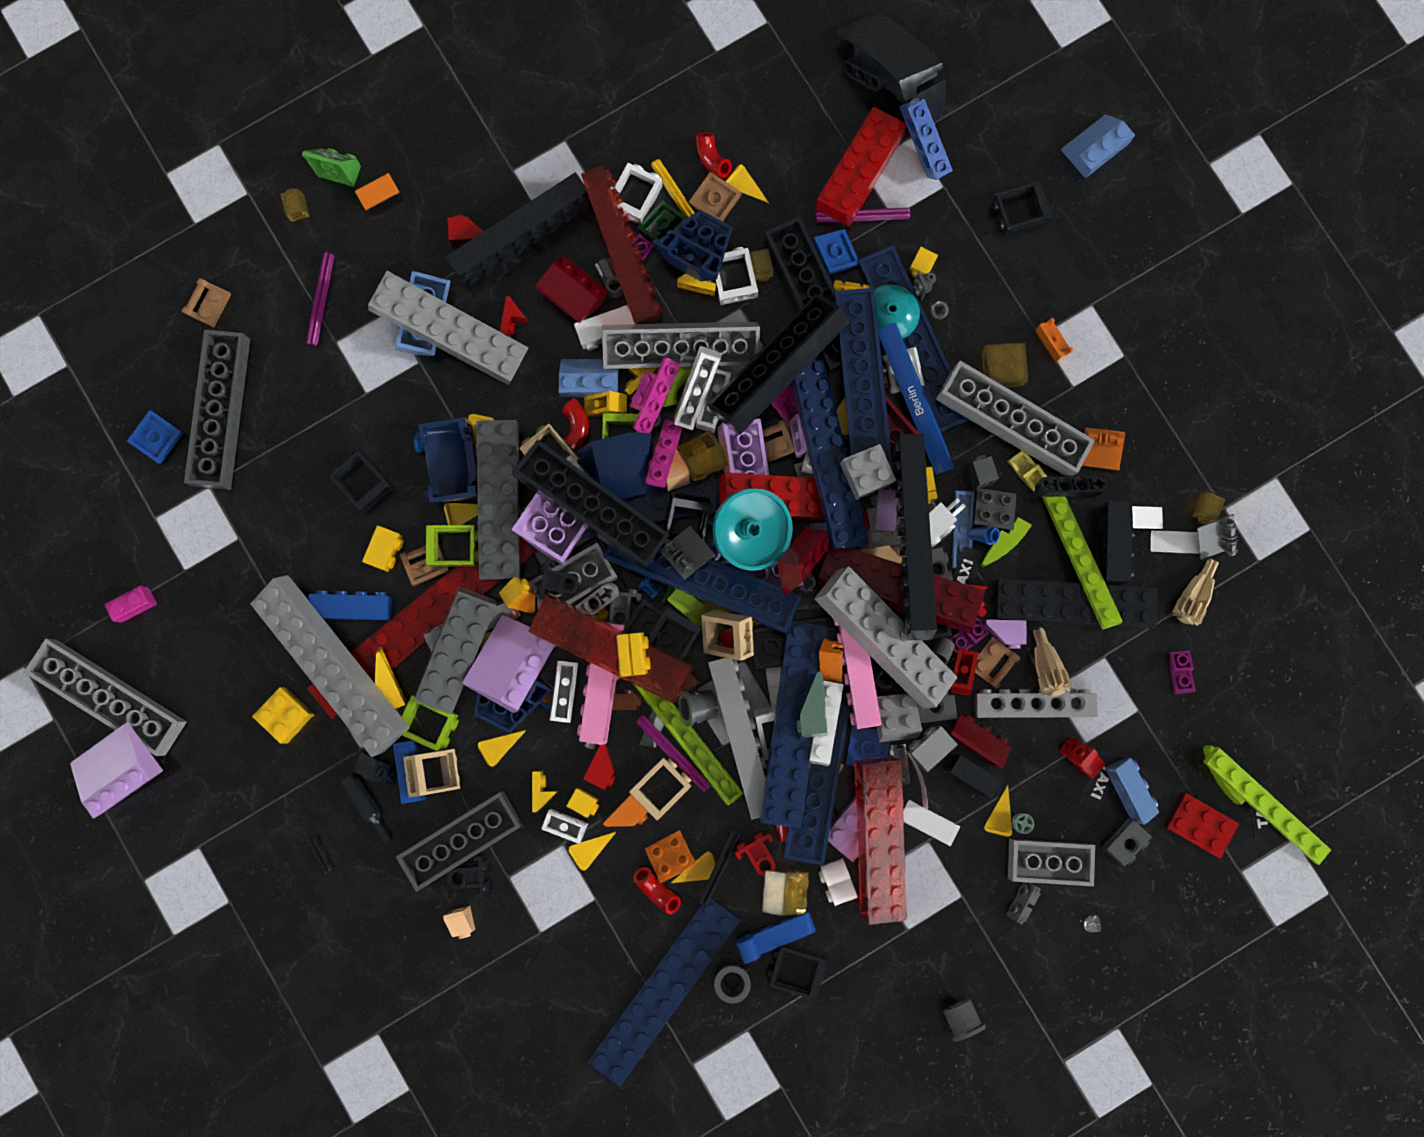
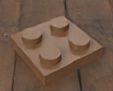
(715, 197)

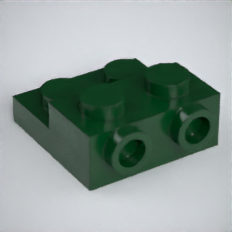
(660, 221)

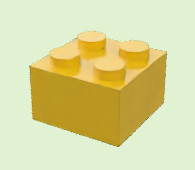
(283, 715)

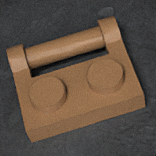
(211, 306)
(780, 446)
(420, 571)
(988, 659)

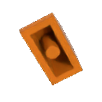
(627, 814)

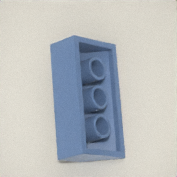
(409, 342)

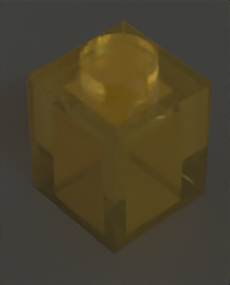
(294, 204)
(761, 265)
(1208, 507)

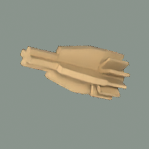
(1197, 596)
(1049, 667)

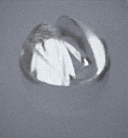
(1092, 924)

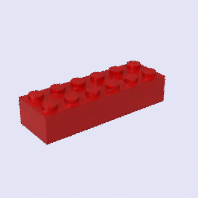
(861, 166)
(797, 493)

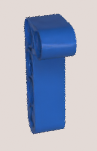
(774, 936)

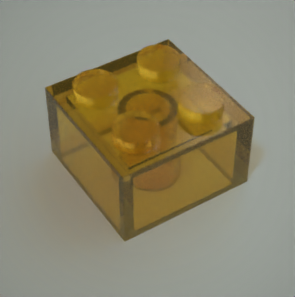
(1006, 364)
(702, 455)
(785, 892)

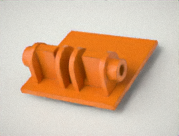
(1106, 449)
(670, 856)

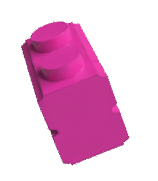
(130, 604)

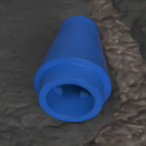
(985, 534)

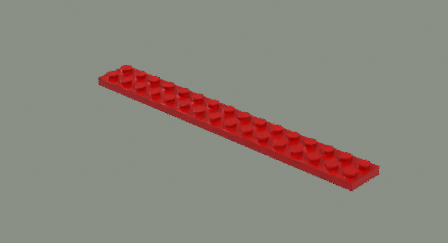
(405, 631)

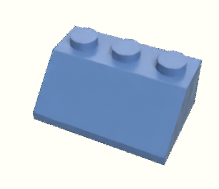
(1098, 144)
(585, 378)
(1132, 790)

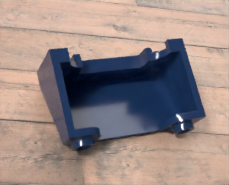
(450, 460)

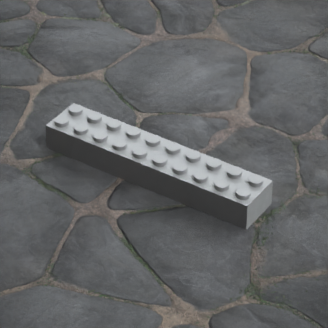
(329, 665)

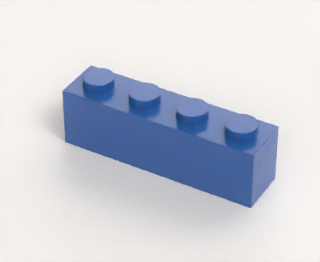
(352, 606)

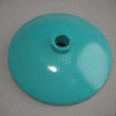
(906, 307)

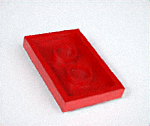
(1202, 825)

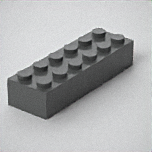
(455, 649)
(459, 841)

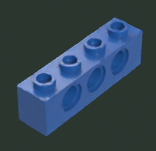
(926, 138)

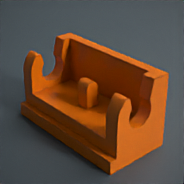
(377, 191)
(1053, 340)
(831, 661)

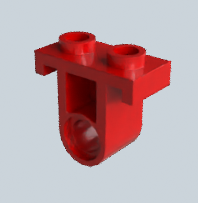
(1083, 757)
(757, 851)

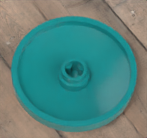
(752, 529)

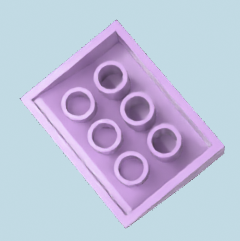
(548, 529)
(508, 664)
(113, 770)

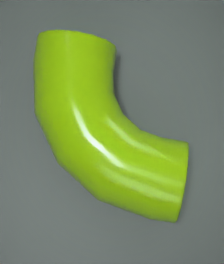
(680, 380)

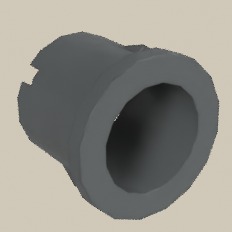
(697, 706)
(724, 992)
(963, 1020)

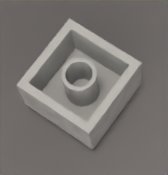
(868, 472)
(898, 718)
(931, 747)

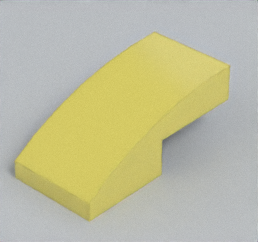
(1026, 469)

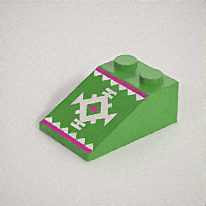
(333, 166)

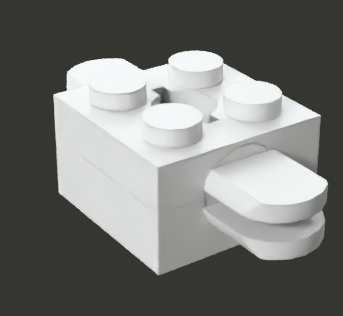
(942, 520)

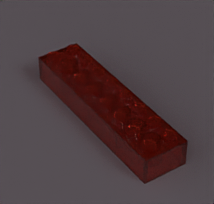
(620, 244)
(597, 643)
(880, 839)

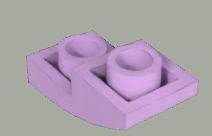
(886, 510)

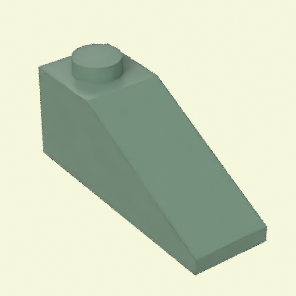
(813, 714)

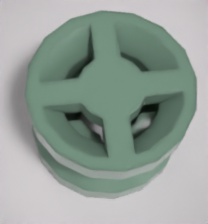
(1026, 824)

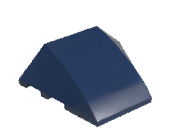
(696, 246)
(619, 463)
(505, 719)

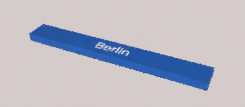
(915, 398)

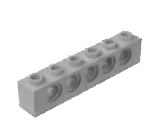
(1086, 708)

